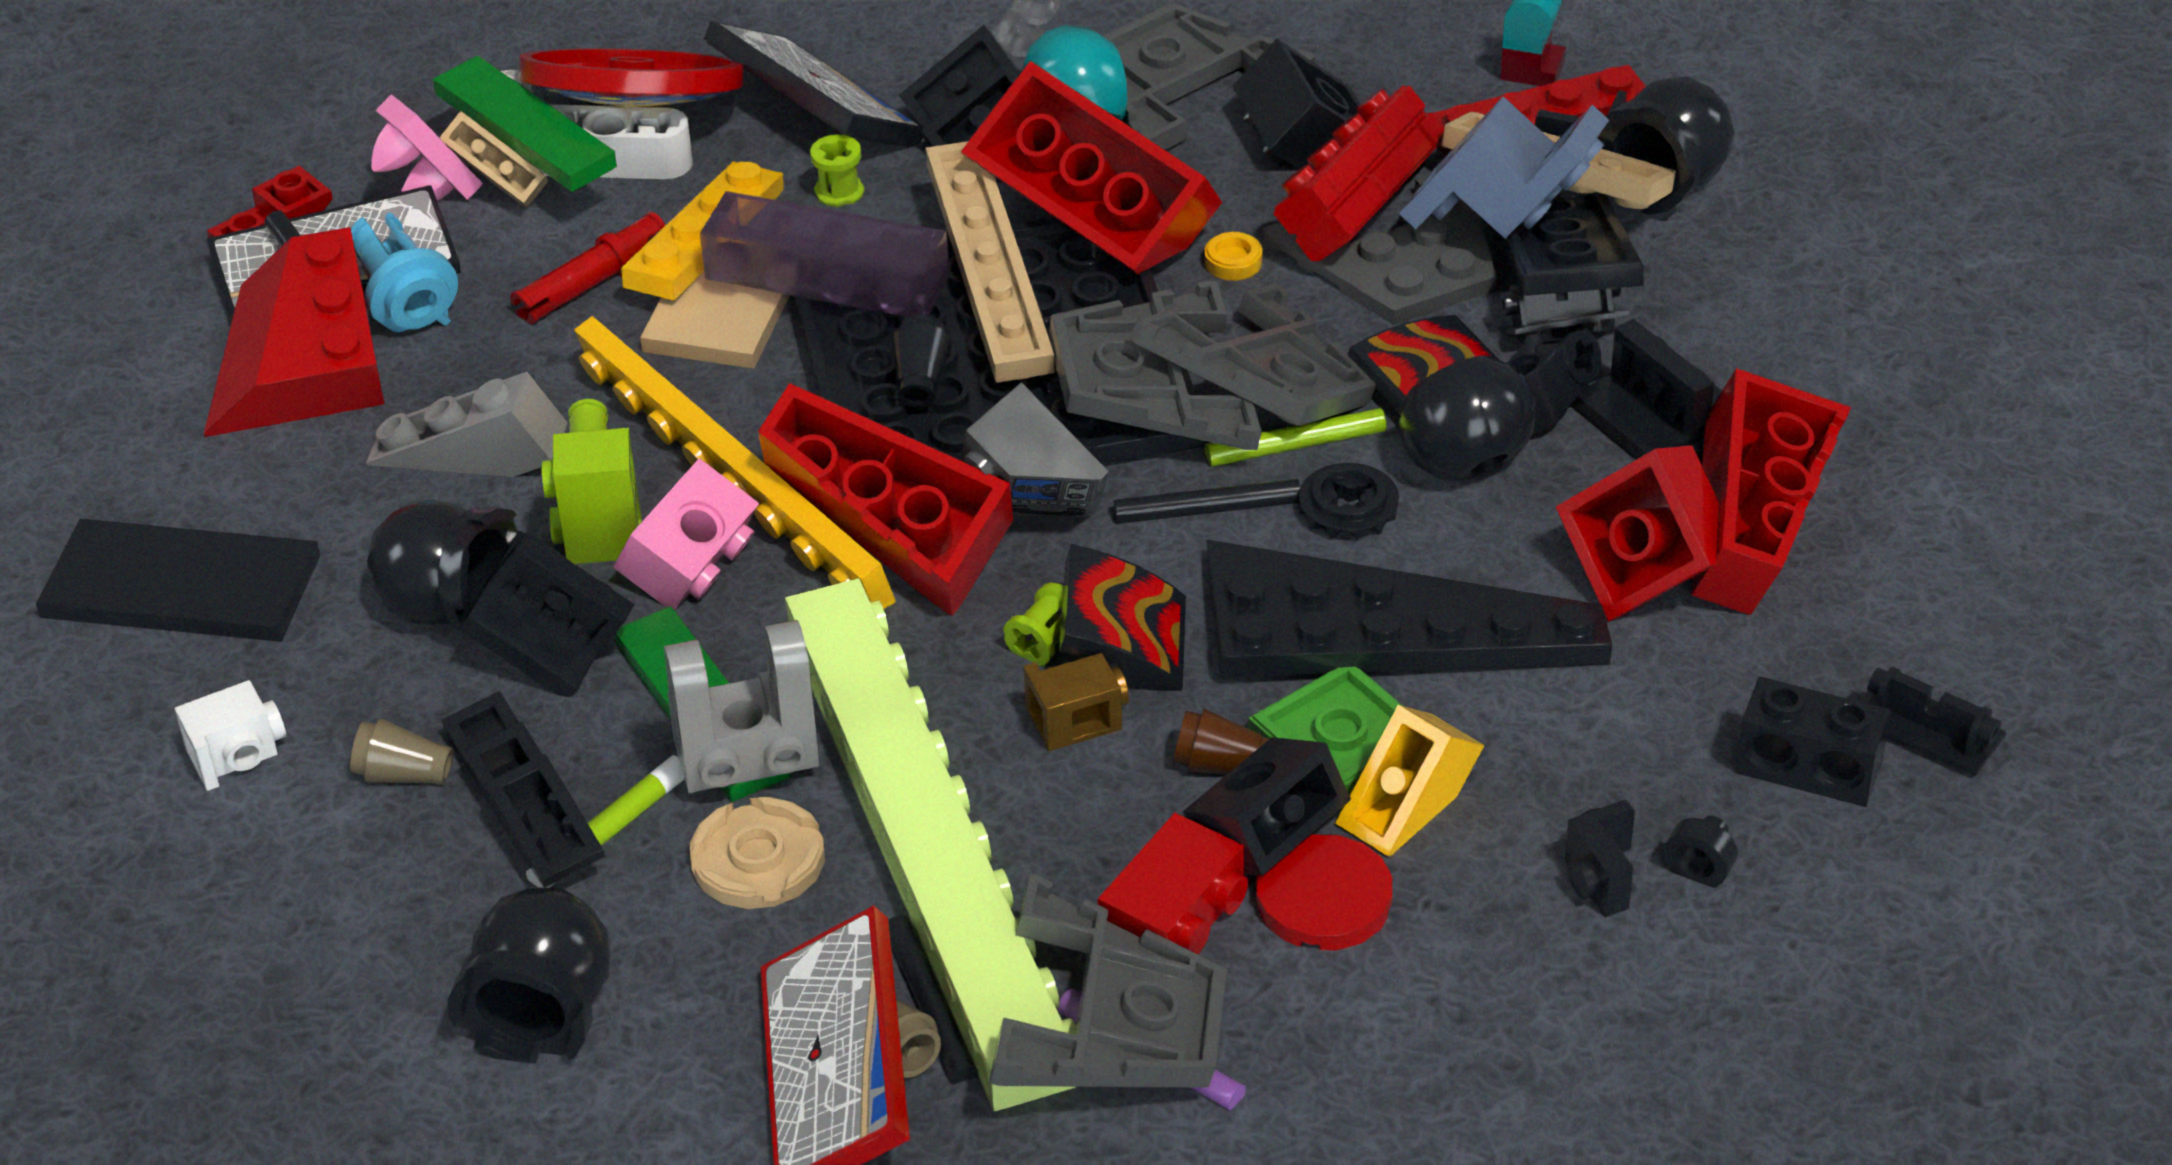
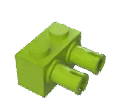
(592, 485)

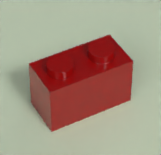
(1178, 884)

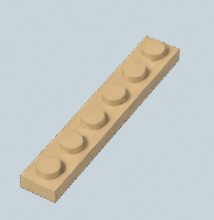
(990, 266)

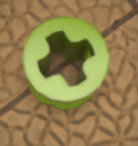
(837, 170)
(1040, 622)

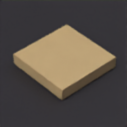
(714, 323)

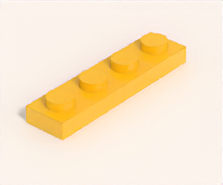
(674, 254)

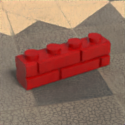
(1357, 171)

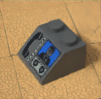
(1037, 456)

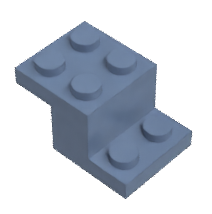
(1507, 169)

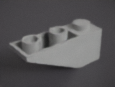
(488, 431)

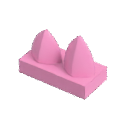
(409, 137)

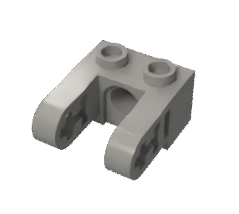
(747, 725)

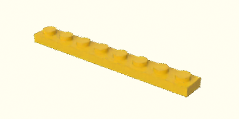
(677, 418)

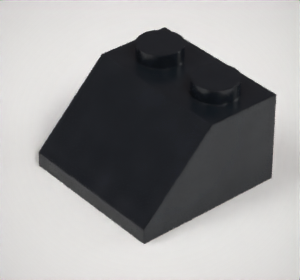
(1292, 104)

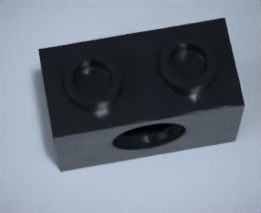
(1273, 800)

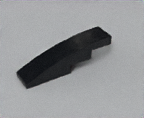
(522, 789)

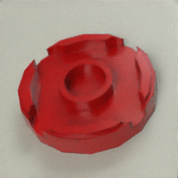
(1326, 893)

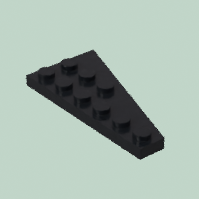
(1324, 614)

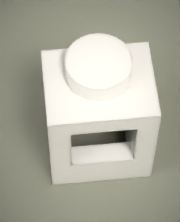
(229, 731)

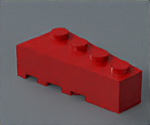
(1764, 465)
(891, 494)

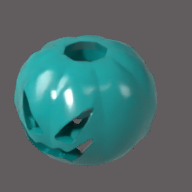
(1083, 63)

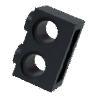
(1812, 741)

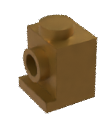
(1075, 700)

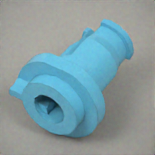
(406, 283)

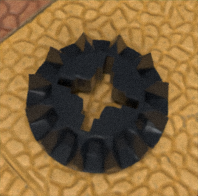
(1351, 482)

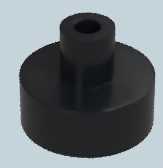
(1701, 850)

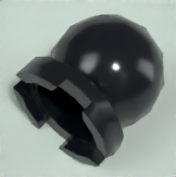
(1675, 127)
(436, 558)
(532, 976)

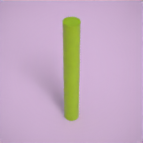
(1301, 436)

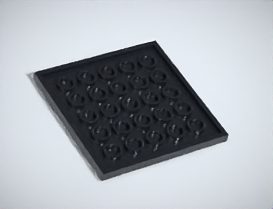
(857, 370)

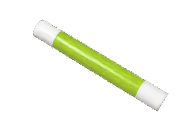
(631, 804)

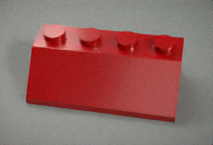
(1092, 171)

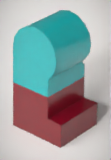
(1527, 44)

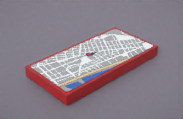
(835, 1047)

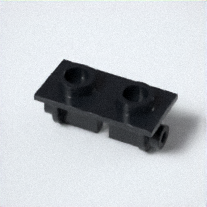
(1542, 313)
(1943, 729)

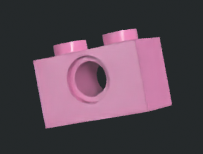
(698, 507)

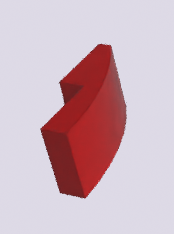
(290, 191)

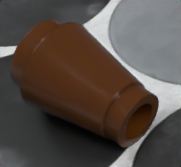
(1214, 743)

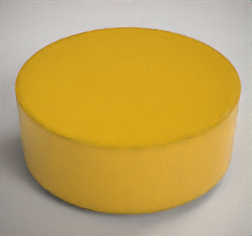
(1233, 256)

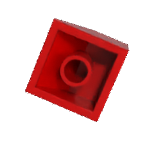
(1644, 528)

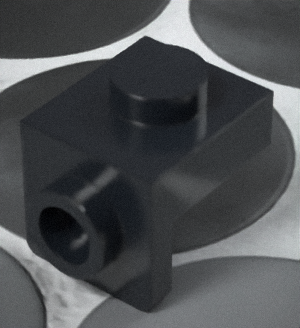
(1597, 859)

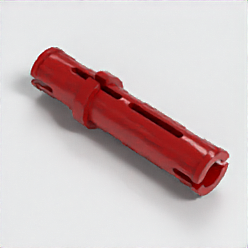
(585, 270)

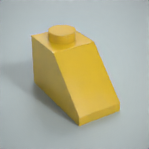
(1408, 779)

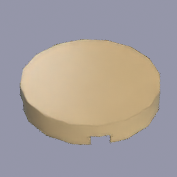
(759, 871)

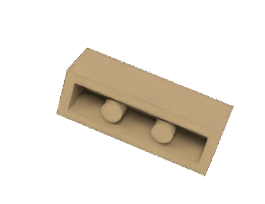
(493, 159)

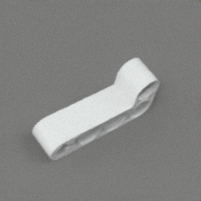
(645, 139)

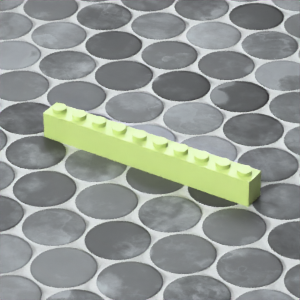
(924, 827)

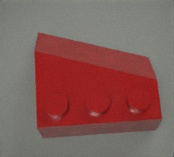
(298, 339)

